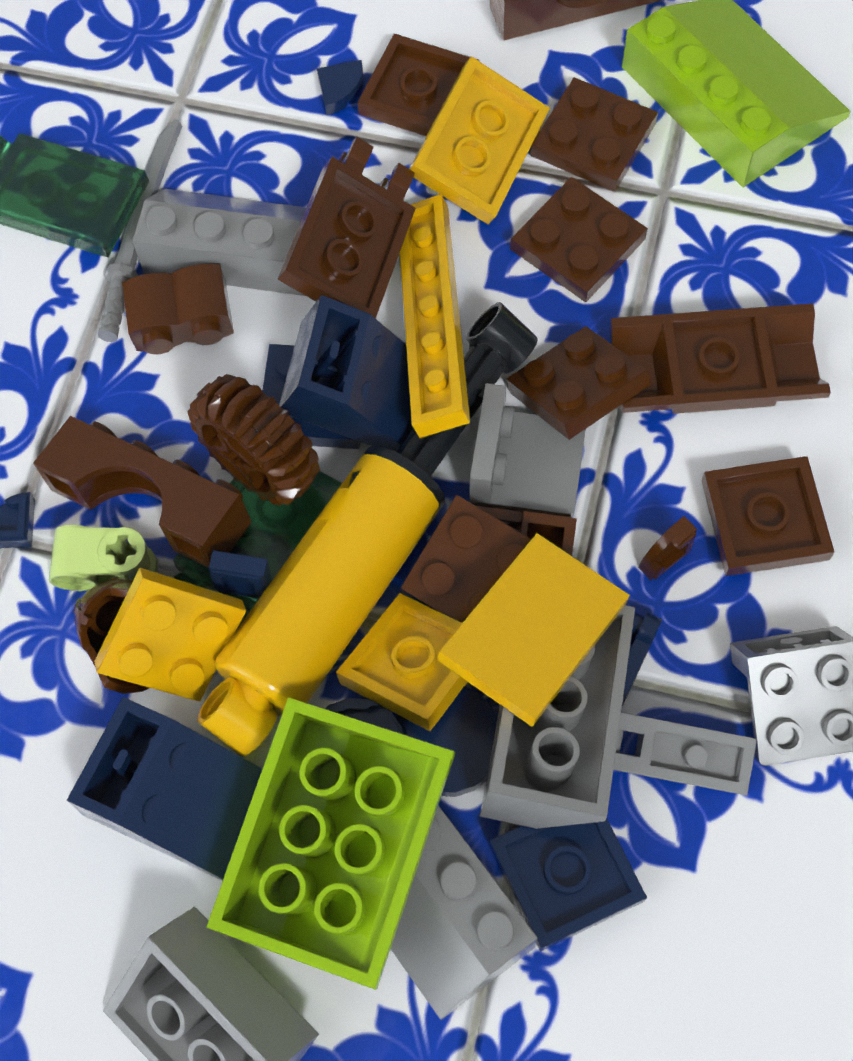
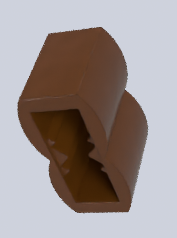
(177, 308)

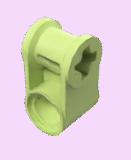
(94, 555)

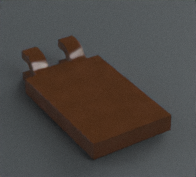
(350, 233)

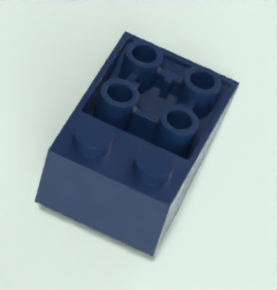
(349, 376)
(167, 788)

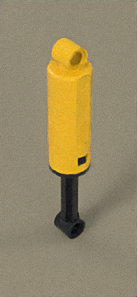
(346, 560)

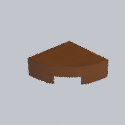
(669, 549)

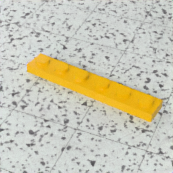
(433, 322)

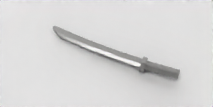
(127, 255)

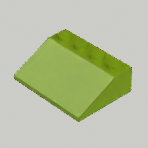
(729, 85)
(331, 842)

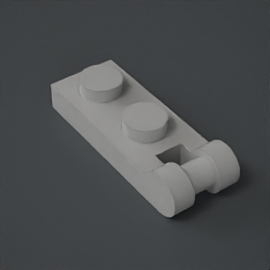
(687, 754)

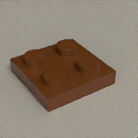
(410, 84)
(594, 134)
(578, 239)
(578, 382)
(767, 516)
(463, 559)

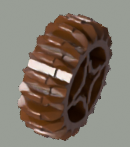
(254, 439)

